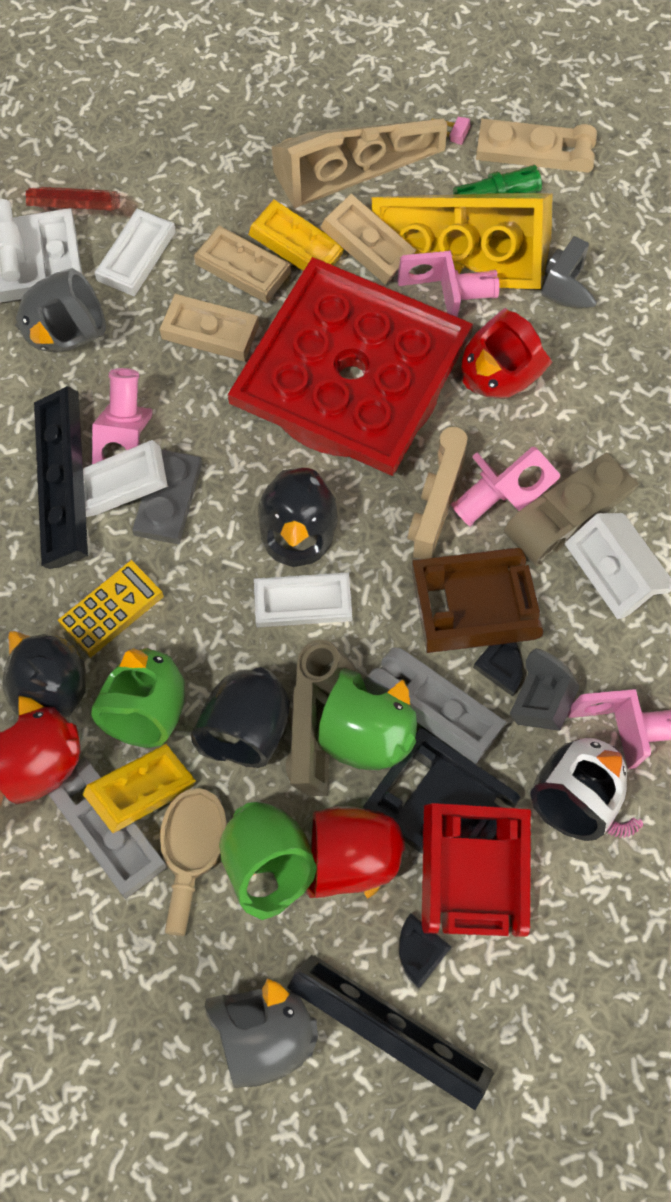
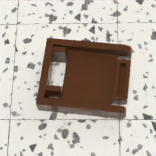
(482, 600)

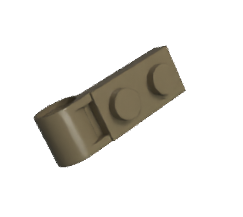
(568, 507)
(307, 763)

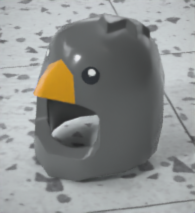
(60, 313)
(262, 1033)

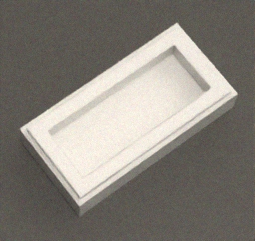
(135, 252)
(123, 478)
(302, 599)

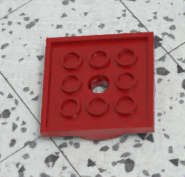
(342, 323)

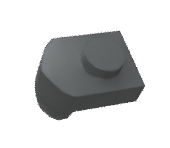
(562, 274)
(545, 693)

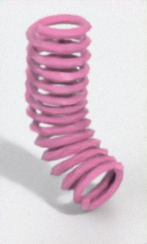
(625, 825)

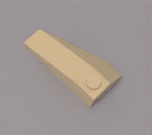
(340, 158)

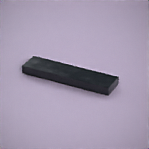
(60, 479)
(392, 1031)

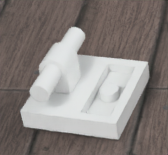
(34, 248)

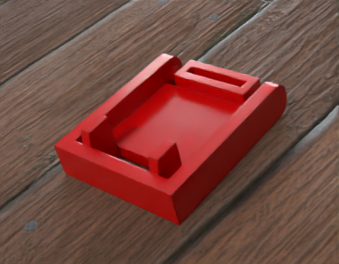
(476, 879)

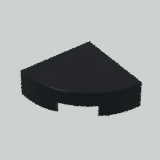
(501, 666)
(420, 951)

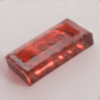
(73, 198)

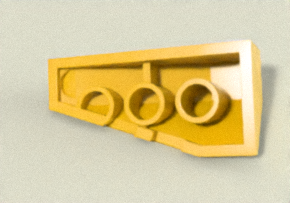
(479, 229)

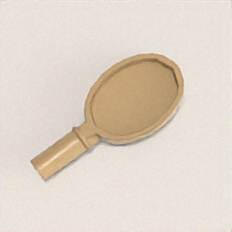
(189, 848)

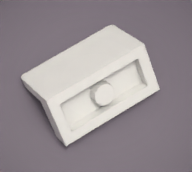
(618, 562)

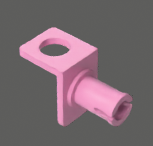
(454, 285)
(122, 418)
(504, 486)
(634, 726)

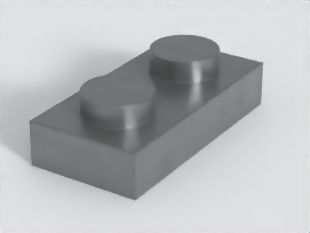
(166, 510)

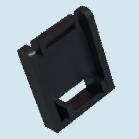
(449, 781)

